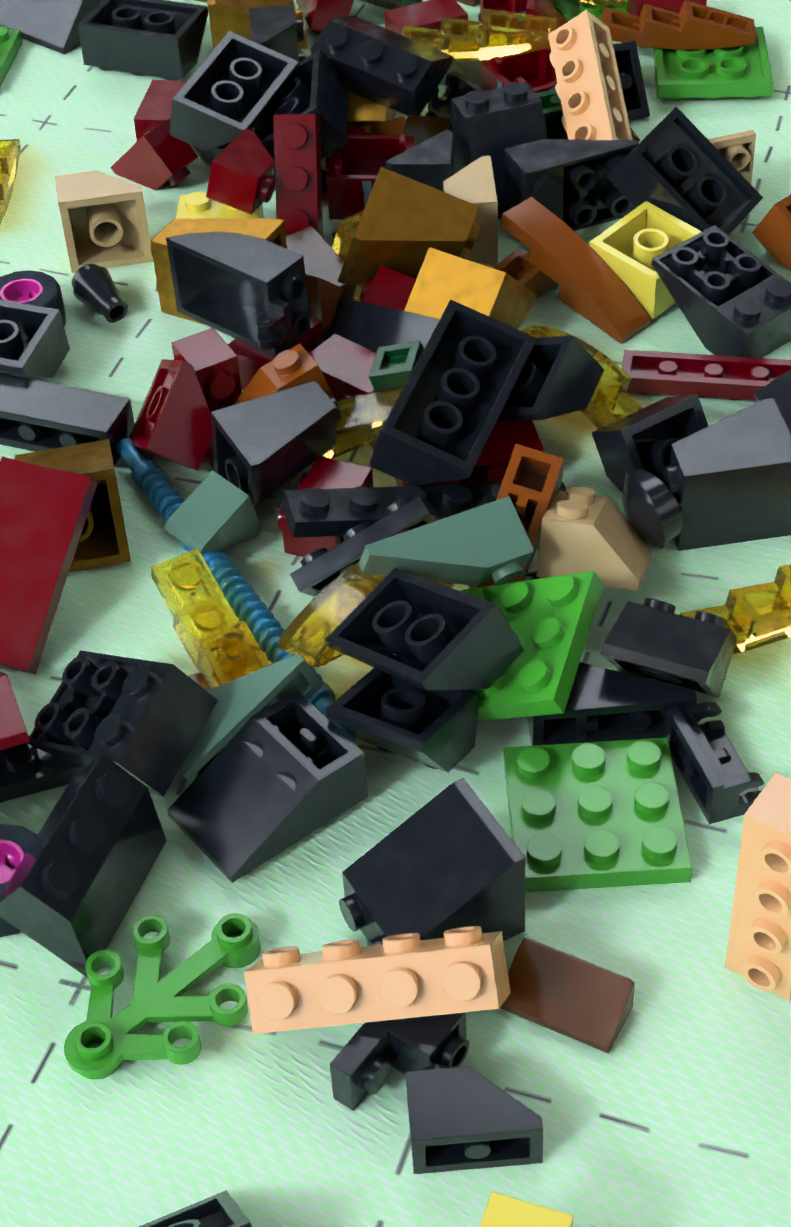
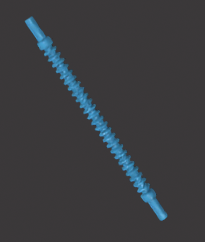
(238, 593)

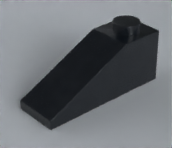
(610, 708)

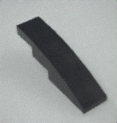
(378, 325)

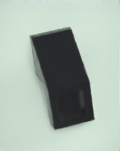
(400, 1044)

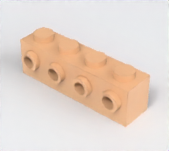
(588, 80)
(762, 896)
(378, 981)

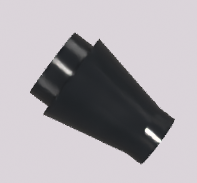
(98, 291)

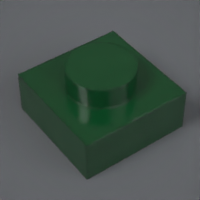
(394, 364)

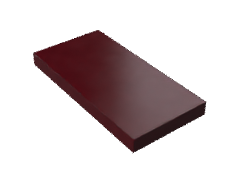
(38, 539)

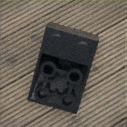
(568, 179)
(727, 295)
(129, 711)
(271, 786)

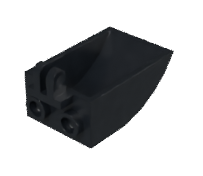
(241, 287)

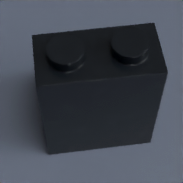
(490, 123)
(733, 479)
(438, 874)

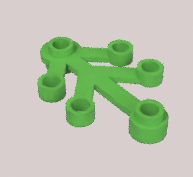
(159, 999)

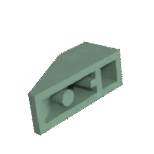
(458, 549)
(242, 700)

